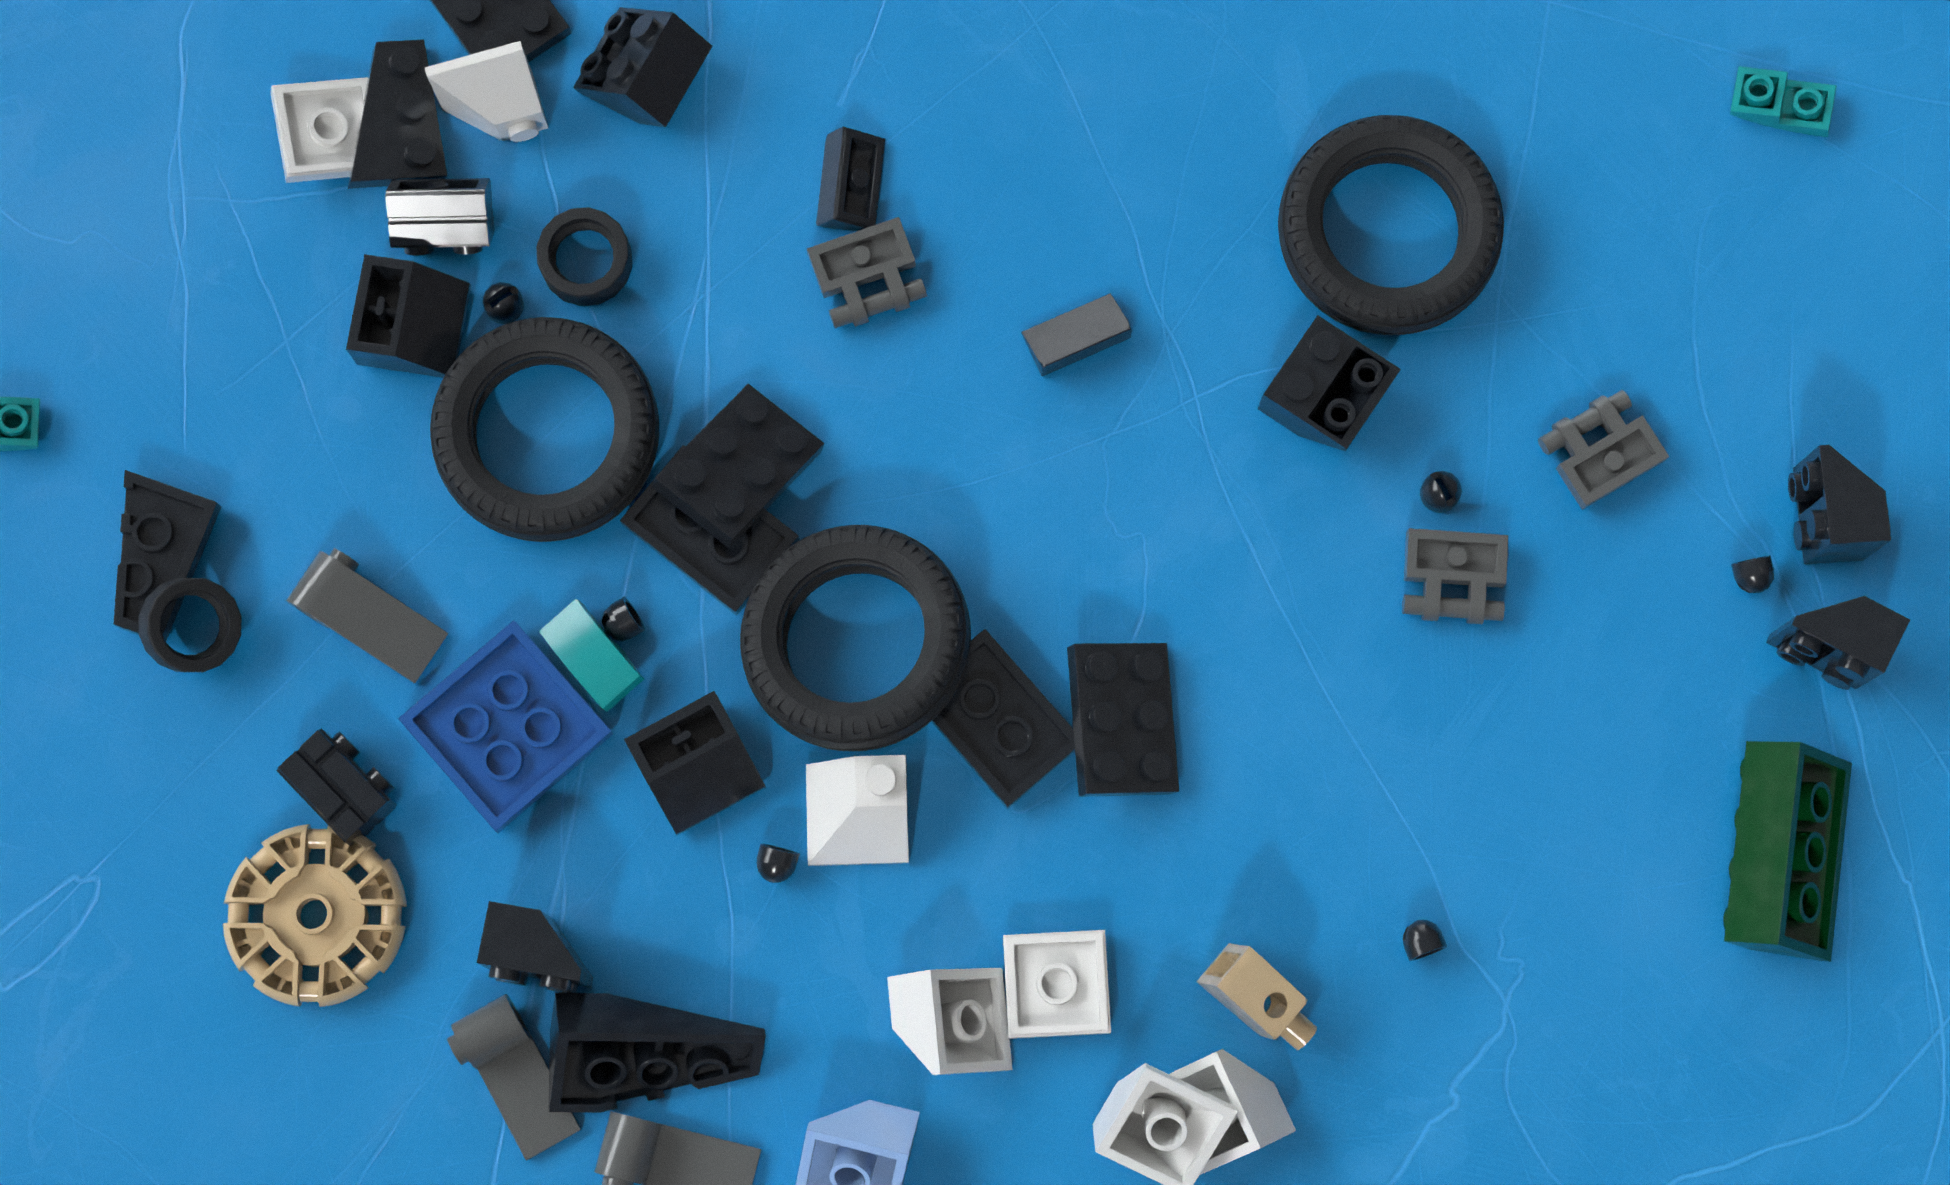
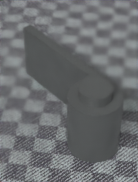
(366, 614)
(514, 1073)
(666, 1155)

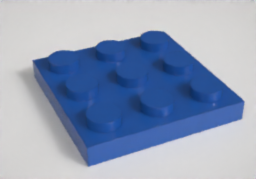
(505, 726)

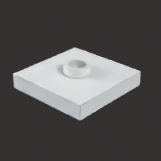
(318, 127)
(1056, 984)

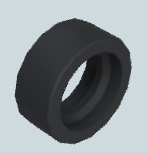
(582, 220)
(229, 625)

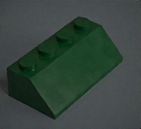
(1787, 850)

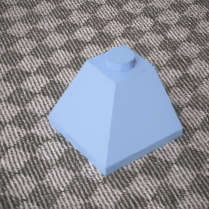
(859, 1146)

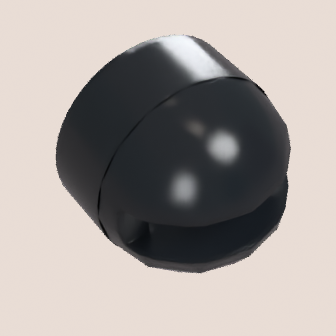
(507, 309)
(1433, 496)
(1754, 574)
(622, 621)
(776, 863)
(1422, 939)

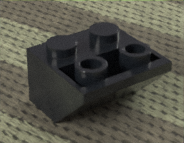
(643, 65)
(407, 317)
(1328, 386)
(1838, 509)
(1844, 641)
(695, 763)
(529, 944)

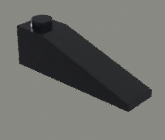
(629, 1048)

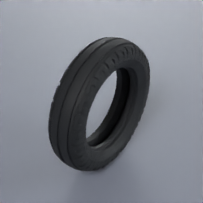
(1418, 146)
(527, 345)
(812, 564)

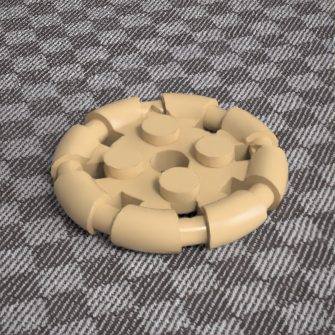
(332, 940)

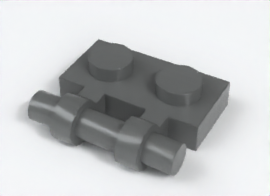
(861, 259)
(1610, 462)
(1460, 560)

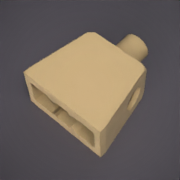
(1244, 981)

